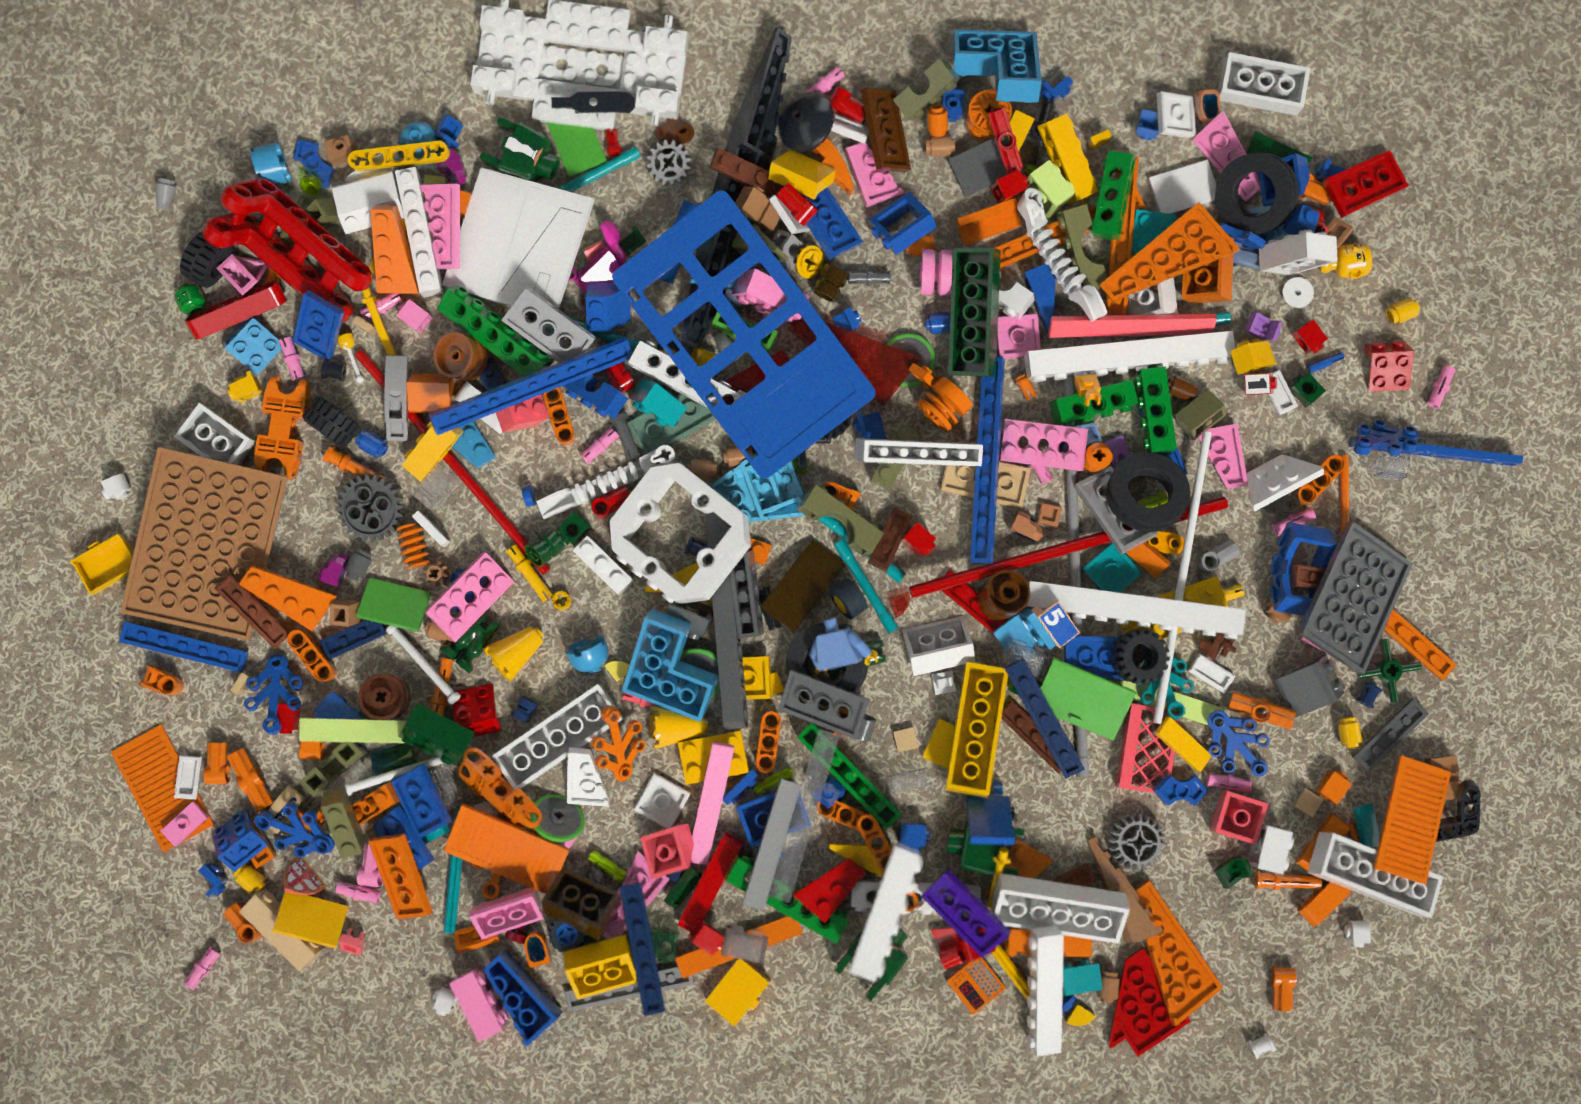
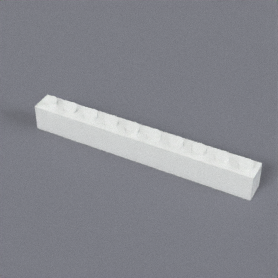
(1129, 355)
(1140, 609)

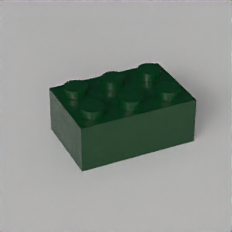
(436, 735)

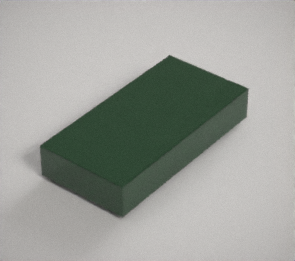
(683, 887)

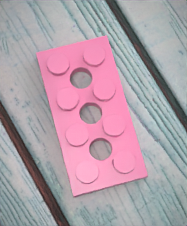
(1054, 434)
(455, 596)

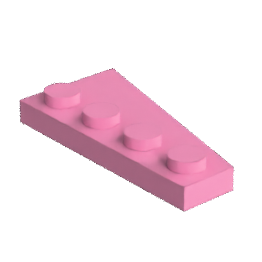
(444, 216)
(651, 887)

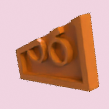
(1026, 860)

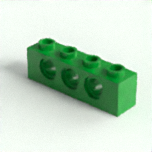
(1114, 162)
(1158, 379)
(1123, 393)

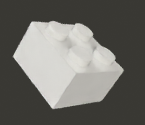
(1271, 849)

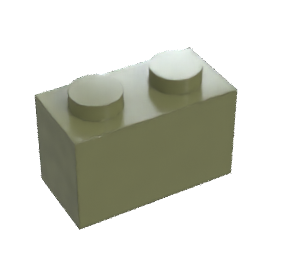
(1200, 414)

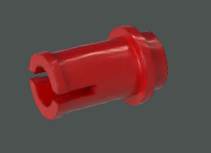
(613, 148)

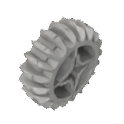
(1137, 852)

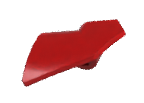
(954, 948)

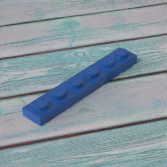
(183, 647)

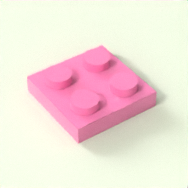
(1017, 336)

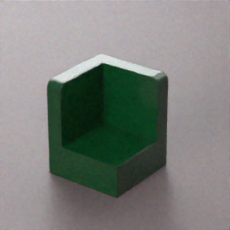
(634, 242)

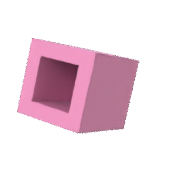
(414, 316)

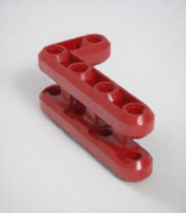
(309, 237)

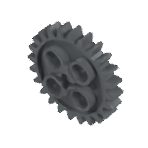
(354, 498)

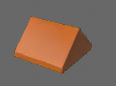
(429, 392)

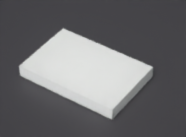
(1183, 188)

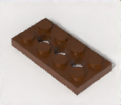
(881, 141)

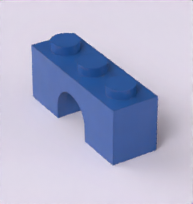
(606, 399)

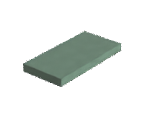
(651, 435)

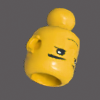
(1352, 261)

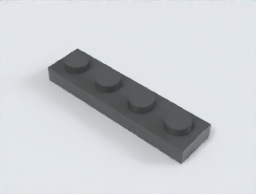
(1390, 735)

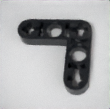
(1465, 822)

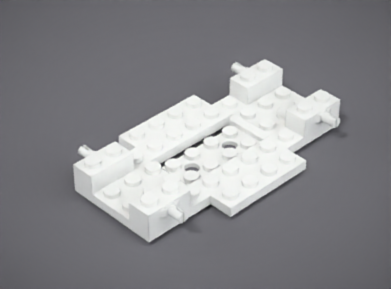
(515, 58)

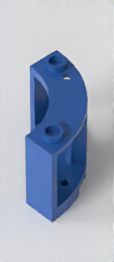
(1281, 564)

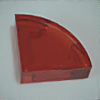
(900, 603)

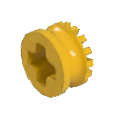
(558, 606)

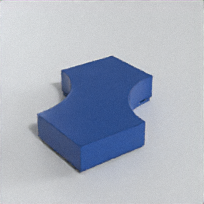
(308, 154)
(1246, 238)
(1171, 790)

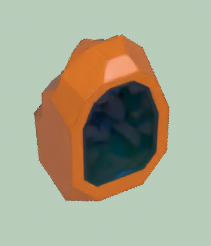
(537, 949)

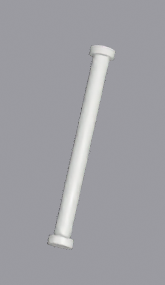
(453, 697)
(388, 775)

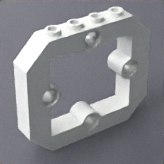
(632, 515)

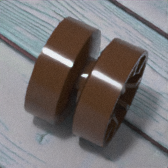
(1003, 595)

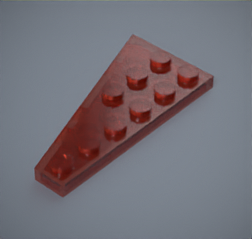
(879, 362)

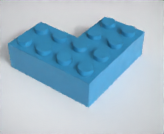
(1003, 54)
(660, 675)

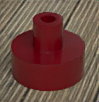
(516, 935)

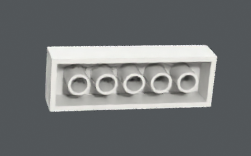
(551, 739)
(1352, 866)
(1072, 908)
(885, 910)

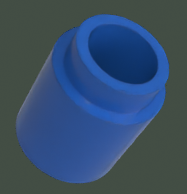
(938, 322)
(372, 443)

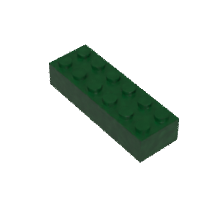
(974, 312)

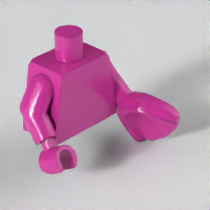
(605, 263)

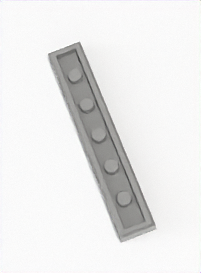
(771, 844)
(669, 978)

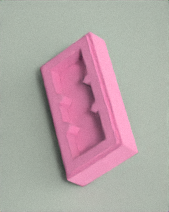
(184, 823)

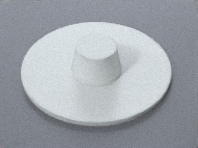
(1301, 286)

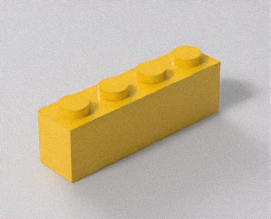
(1066, 153)

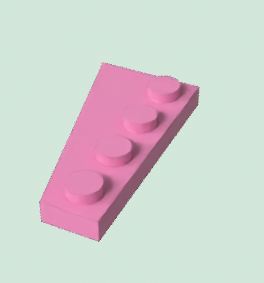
(1221, 147)

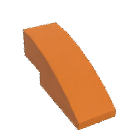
(833, 159)

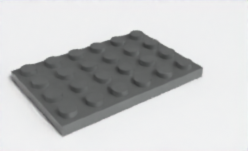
(1355, 598)

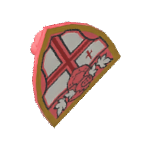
(301, 878)

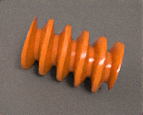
(1099, 451)
(413, 546)

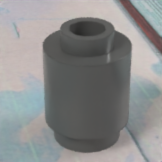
(357, 564)

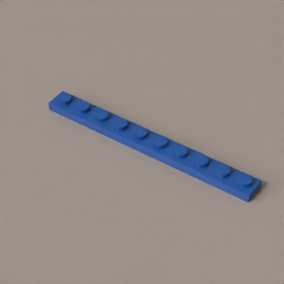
(530, 386)
(987, 475)

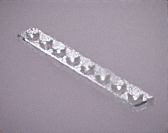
(804, 815)

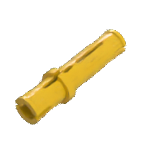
(529, 573)

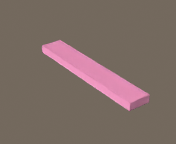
(711, 801)

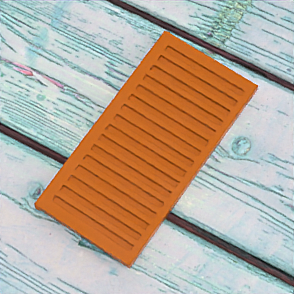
(151, 774)
(1412, 820)
(505, 849)

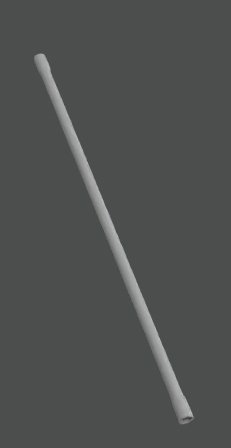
(1075, 573)

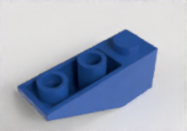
(336, 707)

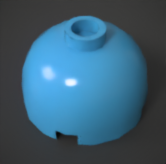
(418, 133)
(588, 655)

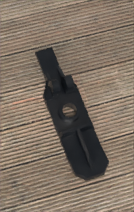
(606, 102)

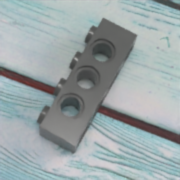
(746, 597)

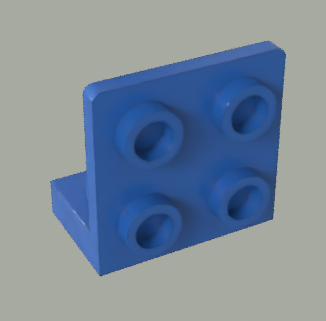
(869, 426)
(237, 841)

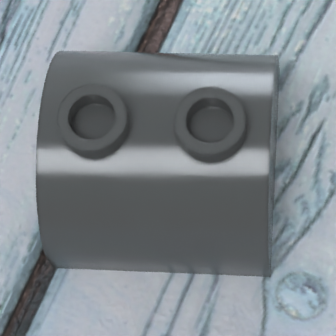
(695, 613)

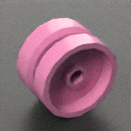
(936, 272)

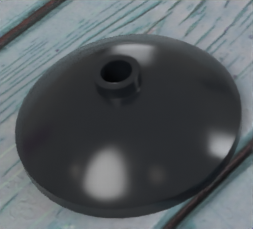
(812, 126)

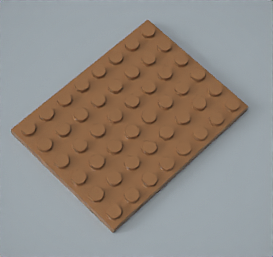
(194, 532)

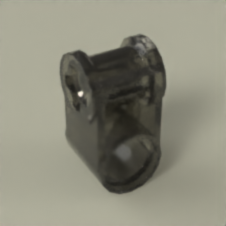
(1279, 507)

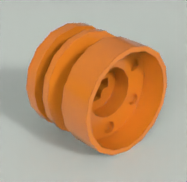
(976, 117)
(948, 400)

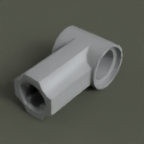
(1218, 556)

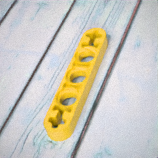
(408, 160)

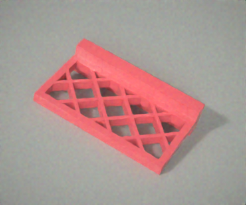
(1129, 747)

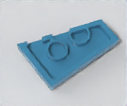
(473, 446)

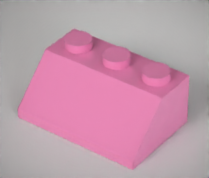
(506, 912)

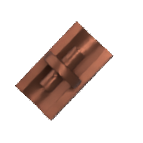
(1212, 649)

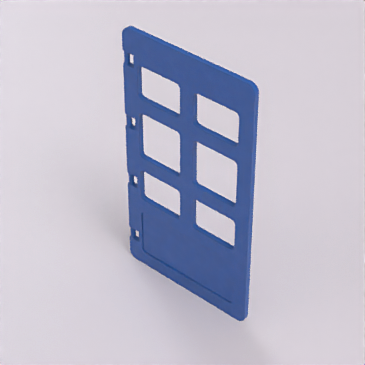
(795, 401)

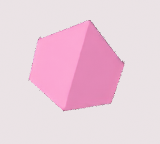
(242, 272)

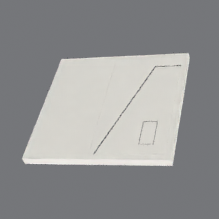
(518, 238)

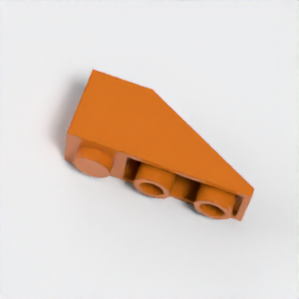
(375, 803)

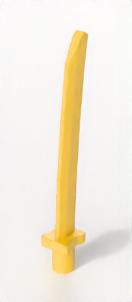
(369, 300)
(1001, 860)

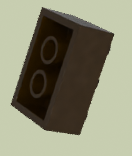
(581, 903)

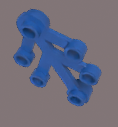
(1405, 434)
(273, 691)
(1236, 740)
(319, 841)

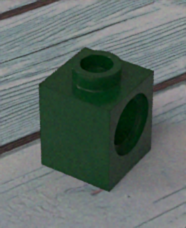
(1315, 389)
(573, 519)

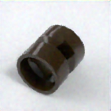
(831, 281)

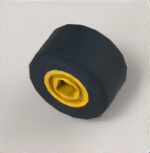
(848, 598)

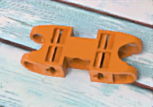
(281, 426)
(492, 782)

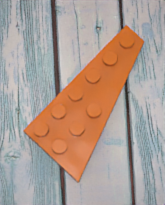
(1180, 248)
(1179, 967)

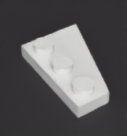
(584, 780)

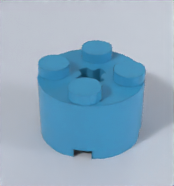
(270, 163)

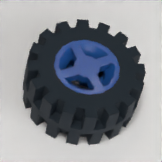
(565, 939)

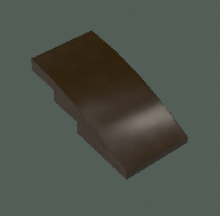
(802, 586)

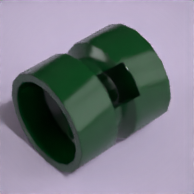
(544, 548)

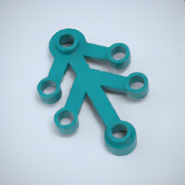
(1170, 698)

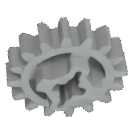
(660, 156)

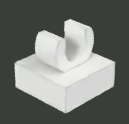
(943, 682)

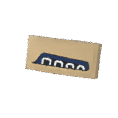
(288, 795)

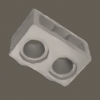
(790, 246)

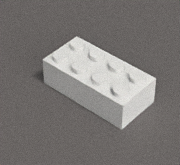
(1263, 83)

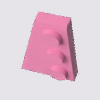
(873, 184)
(1227, 455)

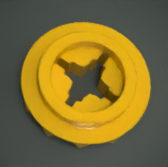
(809, 270)

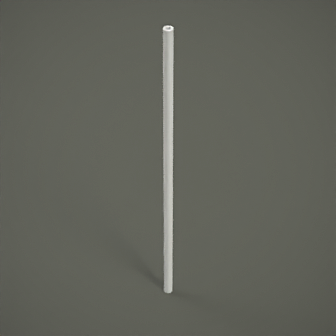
(1182, 576)

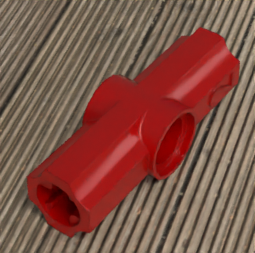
(1000, 126)

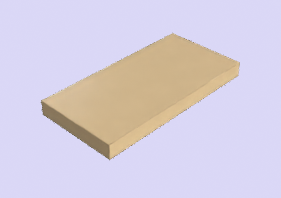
(1010, 487)

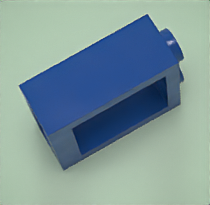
(910, 233)

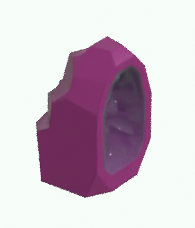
(453, 168)
(332, 571)

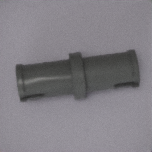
(869, 277)

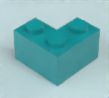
(653, 399)

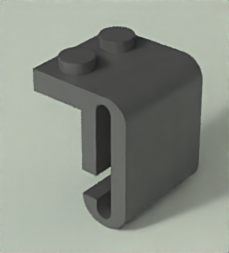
(1310, 686)

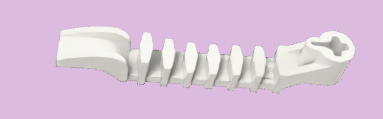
(1087, 297)
(570, 499)

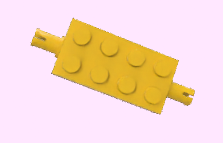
(1202, 592)

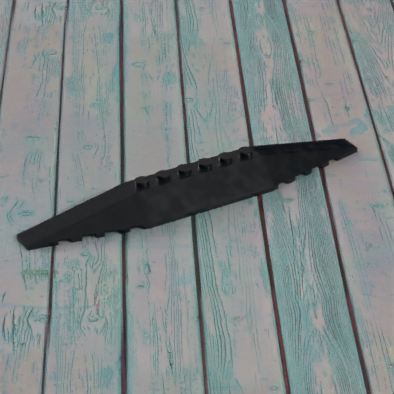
(754, 141)

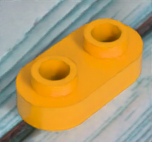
(1164, 543)

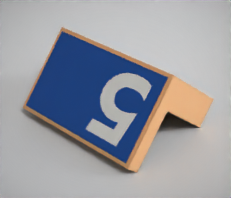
(1057, 623)

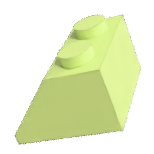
(1052, 186)

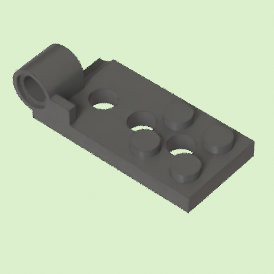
(856, 725)

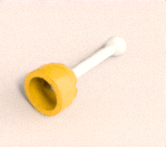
(346, 342)

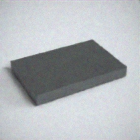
(979, 166)

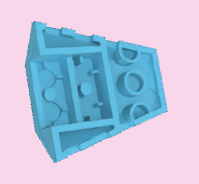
(762, 497)

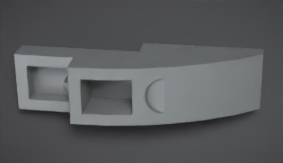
(396, 398)

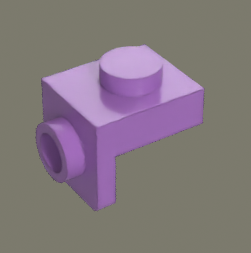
(1262, 327)

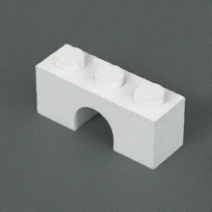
(1015, 300)
(603, 565)

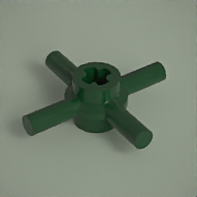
(1395, 675)

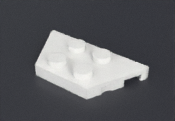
(1279, 478)

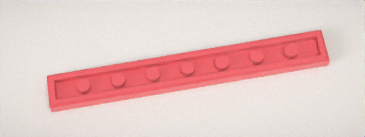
(1132, 325)

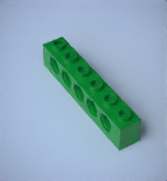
(484, 332)
(855, 782)
(831, 929)

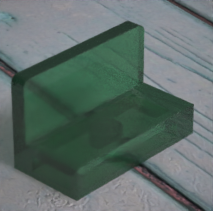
(392, 759)

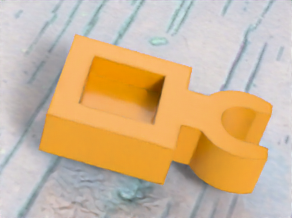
(1089, 387)

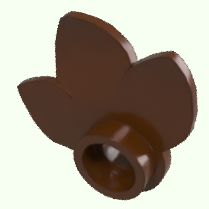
(672, 131)

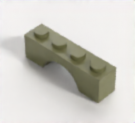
(1074, 224)
(862, 535)

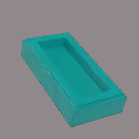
(1367, 825)

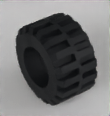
(201, 261)
(331, 421)
(1156, 656)

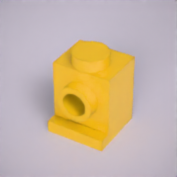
(245, 387)

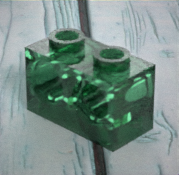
(660, 936)

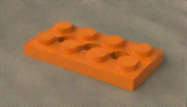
(396, 887)

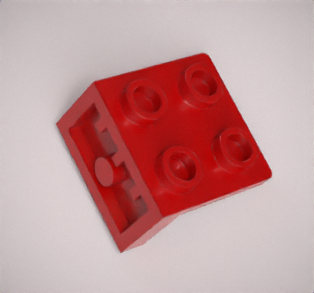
(477, 710)

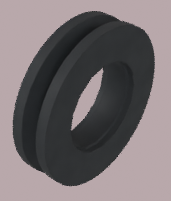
(1285, 188)
(1156, 467)
(798, 659)

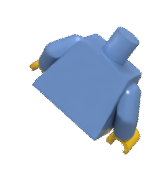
(839, 648)

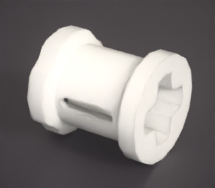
(1261, 1046)

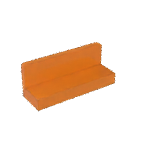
(988, 222)

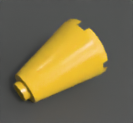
(514, 651)
(670, 727)

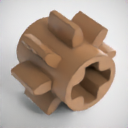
(443, 574)

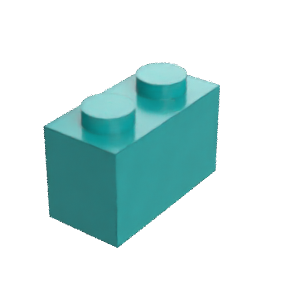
(1081, 978)

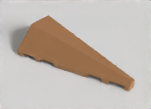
(1138, 924)

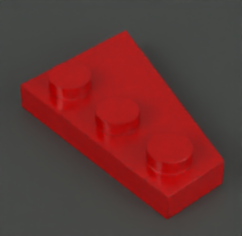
(830, 889)

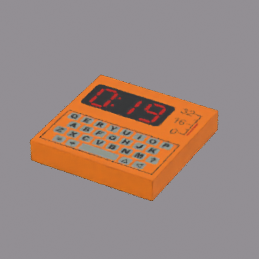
(975, 984)

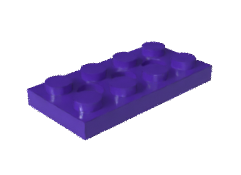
(965, 926)

